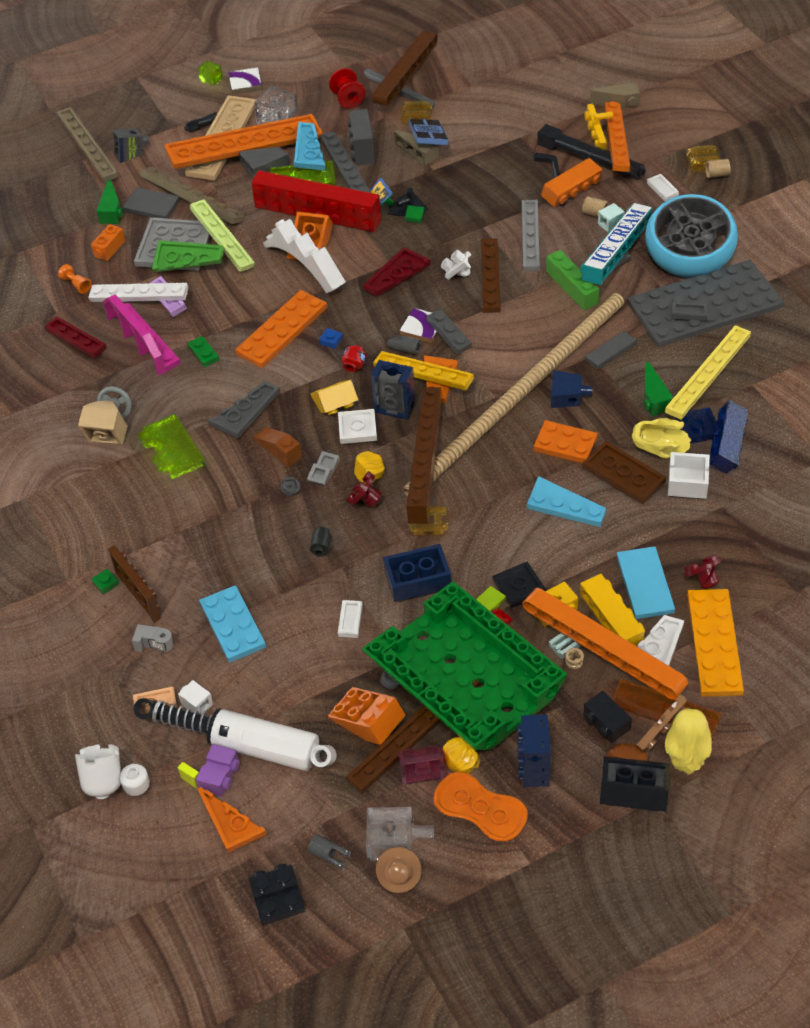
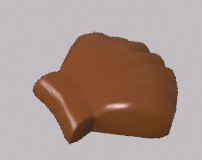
(627, 751)

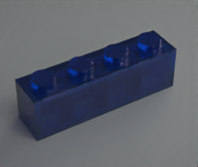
(728, 437)

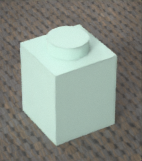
(609, 216)

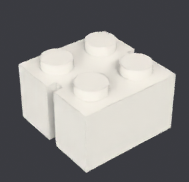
(688, 475)

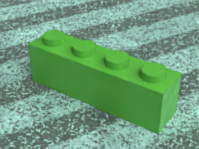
(570, 279)

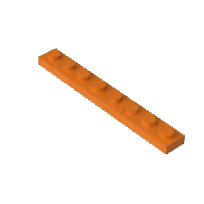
(617, 137)

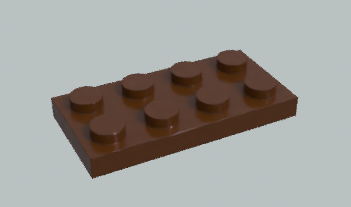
(624, 472)
(135, 584)

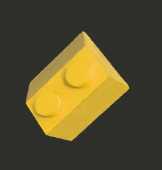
(335, 396)

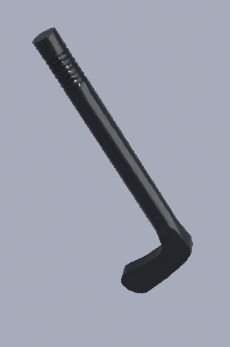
(551, 159)

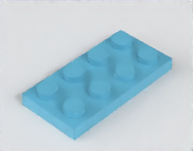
(232, 624)

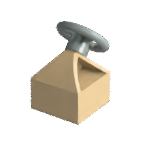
(102, 420)

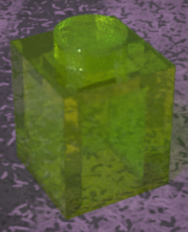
(210, 73)

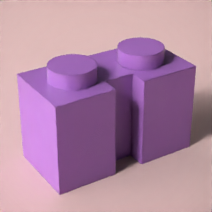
(218, 770)

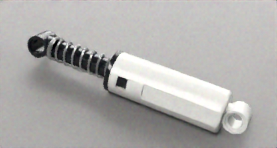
(244, 734)

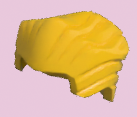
(370, 462)
(460, 756)

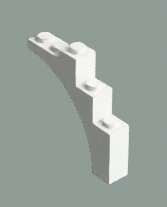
(302, 247)

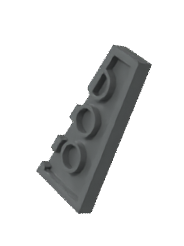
(245, 411)

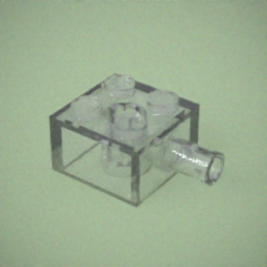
(275, 105)
(392, 828)

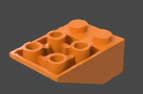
(368, 714)

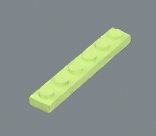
(222, 235)

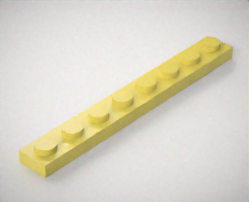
(707, 372)

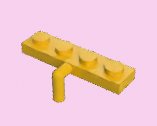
(594, 125)

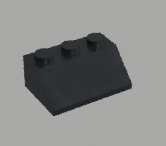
(635, 784)

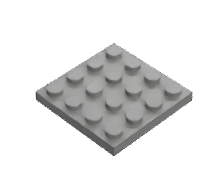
(169, 230)

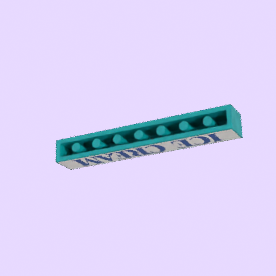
(616, 244)

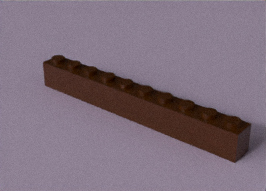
(424, 456)

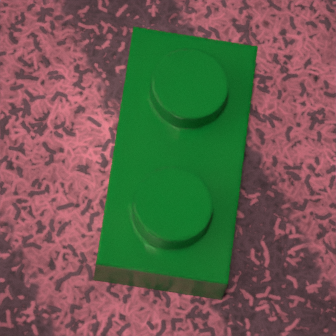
(203, 351)

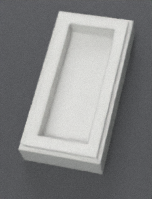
(662, 187)
(350, 618)

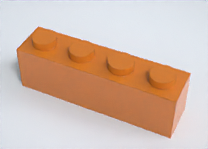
(572, 182)

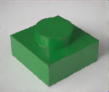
(105, 581)

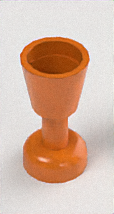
(81, 283)

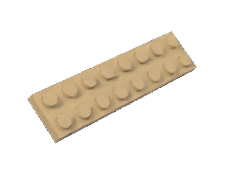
(232, 116)

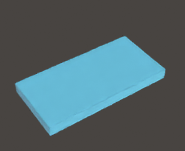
(645, 582)

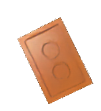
(565, 441)

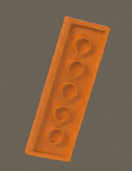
(281, 328)

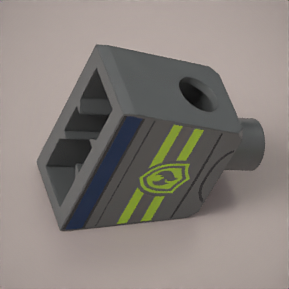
(128, 143)

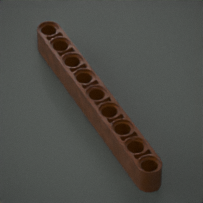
(404, 68)

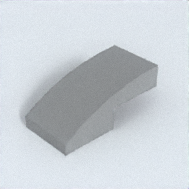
(324, 469)

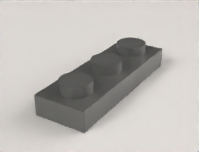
(449, 331)

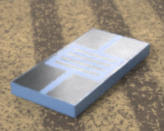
(428, 131)

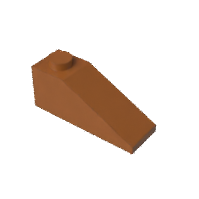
(280, 445)

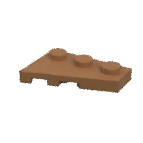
(662, 725)

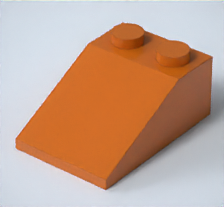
(317, 227)

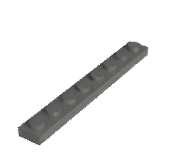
(343, 162)

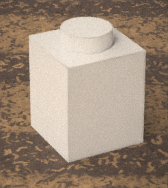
(195, 697)

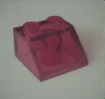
(421, 764)

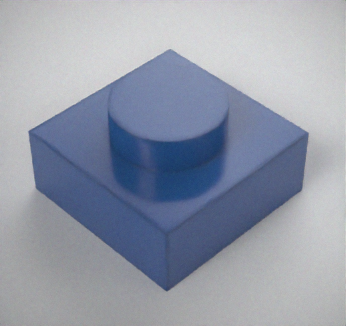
(331, 338)

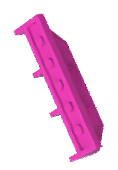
(145, 336)

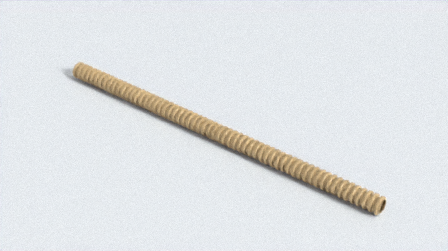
(524, 385)

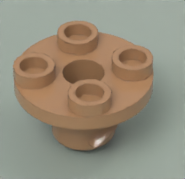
(398, 869)

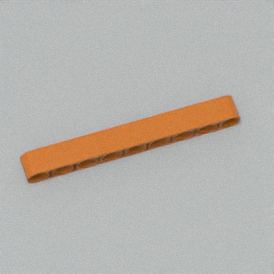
(606, 644)

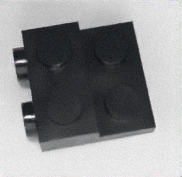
(276, 894)

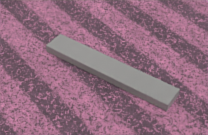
(530, 235)

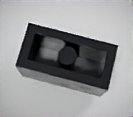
(607, 717)

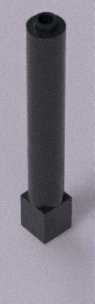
(552, 139)

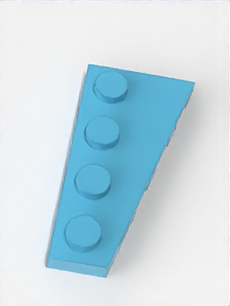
(308, 148)
(563, 503)

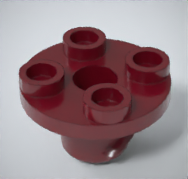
(365, 492)
(705, 571)

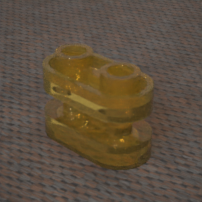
(415, 110)
(700, 155)
(436, 526)

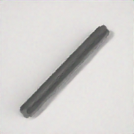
(378, 78)

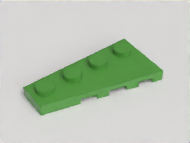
(185, 255)

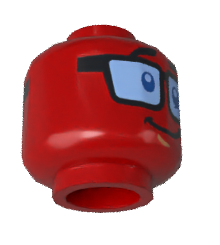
(353, 358)

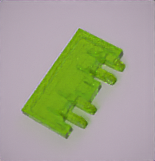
(172, 446)

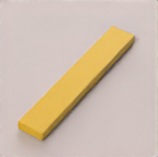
(430, 371)

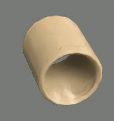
(718, 168)
(592, 206)

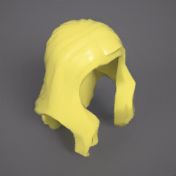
(661, 437)
(689, 740)

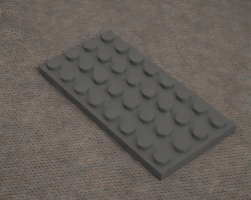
(730, 297)

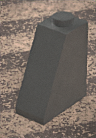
(263, 159)

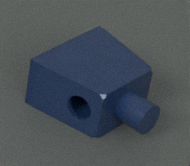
(568, 389)

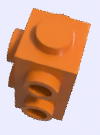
(108, 242)

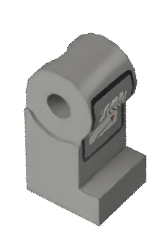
(152, 637)

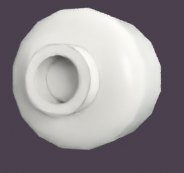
(134, 779)

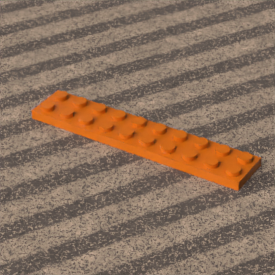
(230, 143)

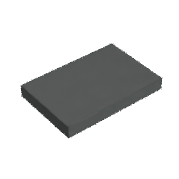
(151, 203)

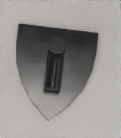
(401, 204)

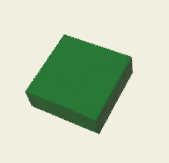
(414, 214)

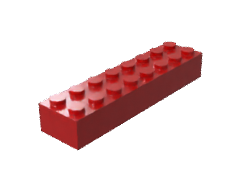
(294, 195)

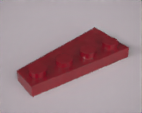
(395, 271)

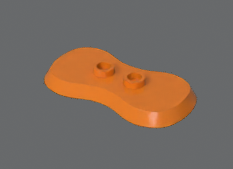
(495, 814)

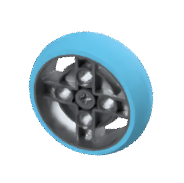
(691, 235)

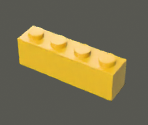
(610, 609)

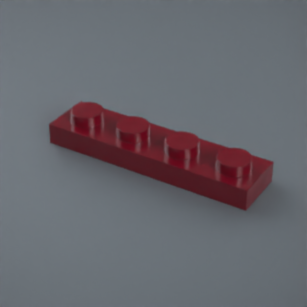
(75, 337)

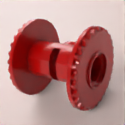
(348, 90)

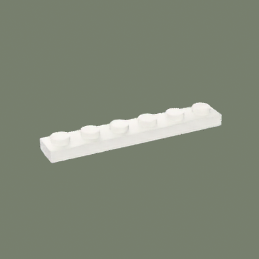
(140, 292)

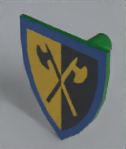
(384, 192)

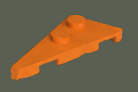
(232, 827)

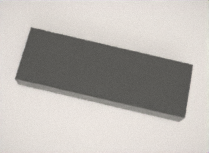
(610, 350)

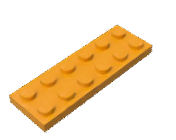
(715, 643)

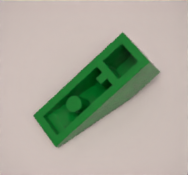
(109, 207)
(655, 392)

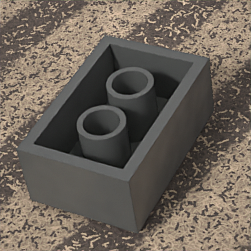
(360, 137)

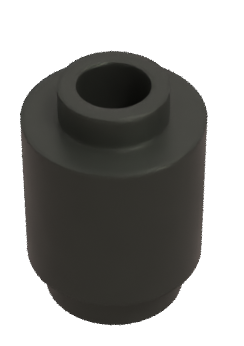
(320, 541)

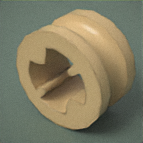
(578, 662)

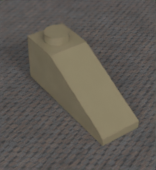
(625, 94)
(422, 152)

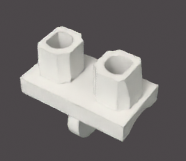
(458, 266)

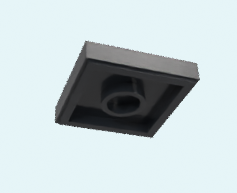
(517, 583)

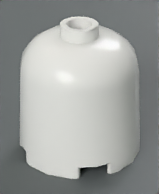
(99, 770)

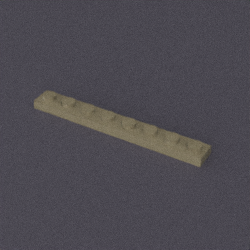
(87, 144)
(191, 195)

